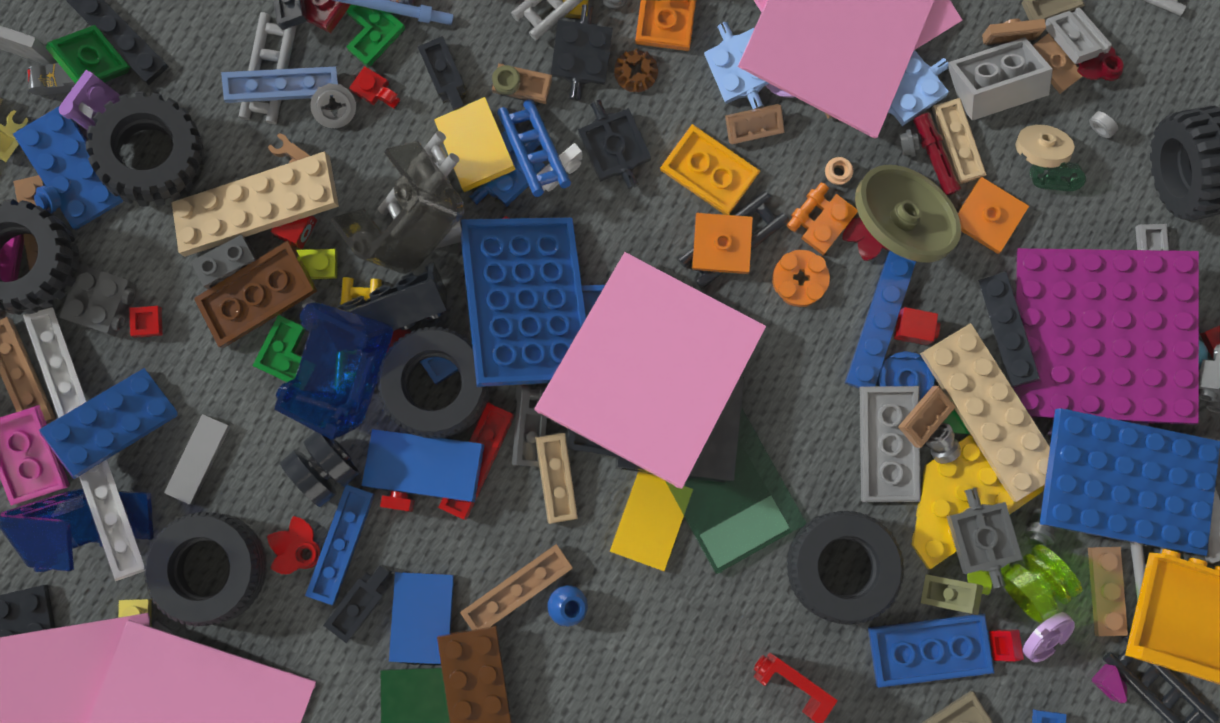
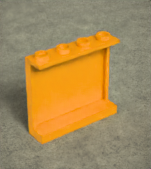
(1178, 616)

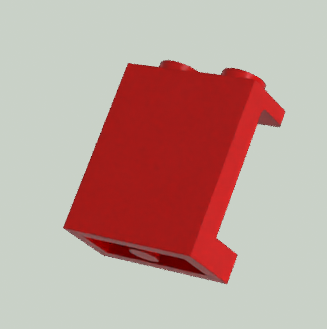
(820, 702)

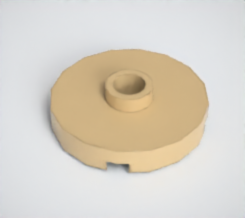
(1045, 145)

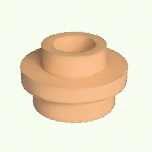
(845, 165)

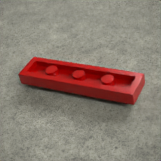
(491, 433)

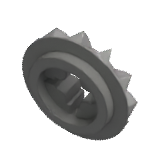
(344, 112)

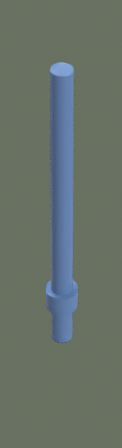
(423, 13)

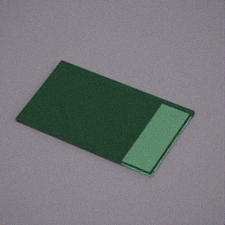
(743, 514)

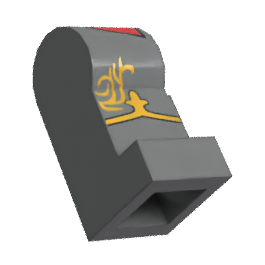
(48, 80)

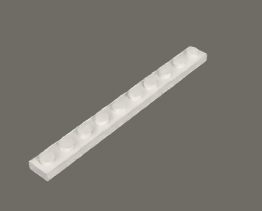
(97, 482)

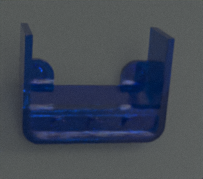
(54, 526)

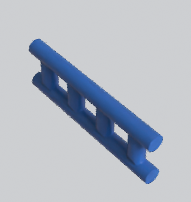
(528, 160)

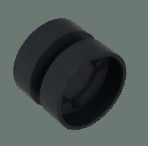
(313, 473)

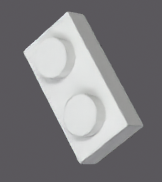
(571, 161)

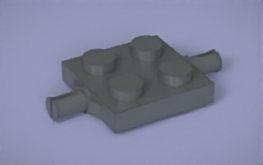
(984, 538)

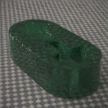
(1057, 177)

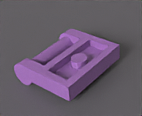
(92, 93)

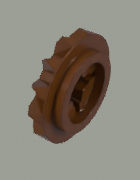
(639, 82)

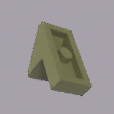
(952, 594)

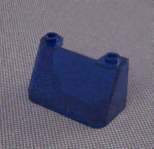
(335, 370)

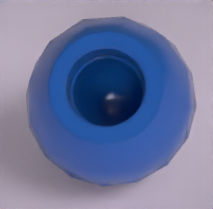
(567, 606)

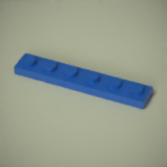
(880, 321)

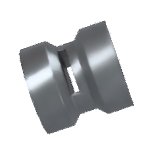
(943, 445)

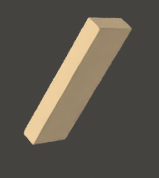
(959, 141)
(556, 478)

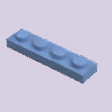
(275, 84)

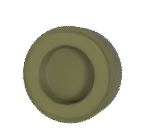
(506, 80)

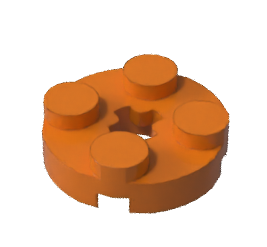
(812, 266)

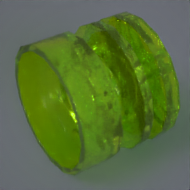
(1041, 583)

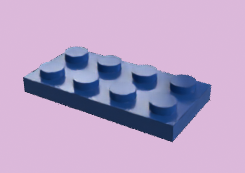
(61, 161)
(108, 423)

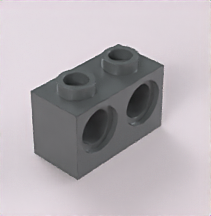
(224, 261)

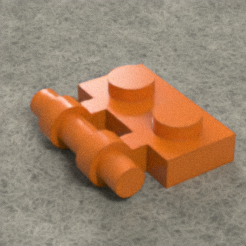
(829, 223)

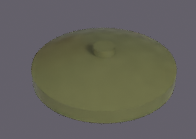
(908, 213)

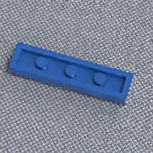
(340, 545)

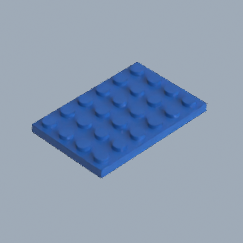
(521, 297)
(1130, 482)

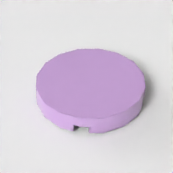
(1047, 635)

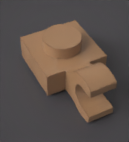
(288, 149)

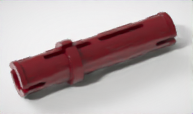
(933, 144)

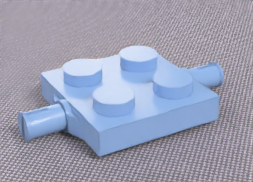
(724, 62)
(918, 89)

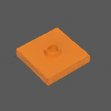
(666, 23)
(990, 215)
(722, 243)

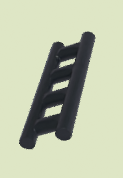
(773, 224)
(1162, 707)

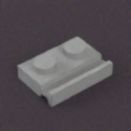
(1077, 35)

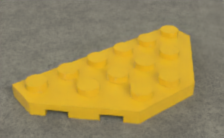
(944, 496)

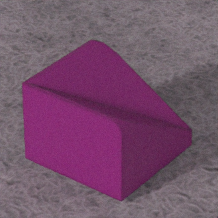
(1111, 684)

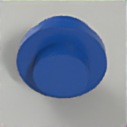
(47, 198)

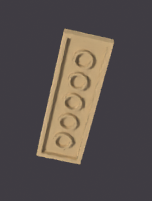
(255, 204)
(990, 411)

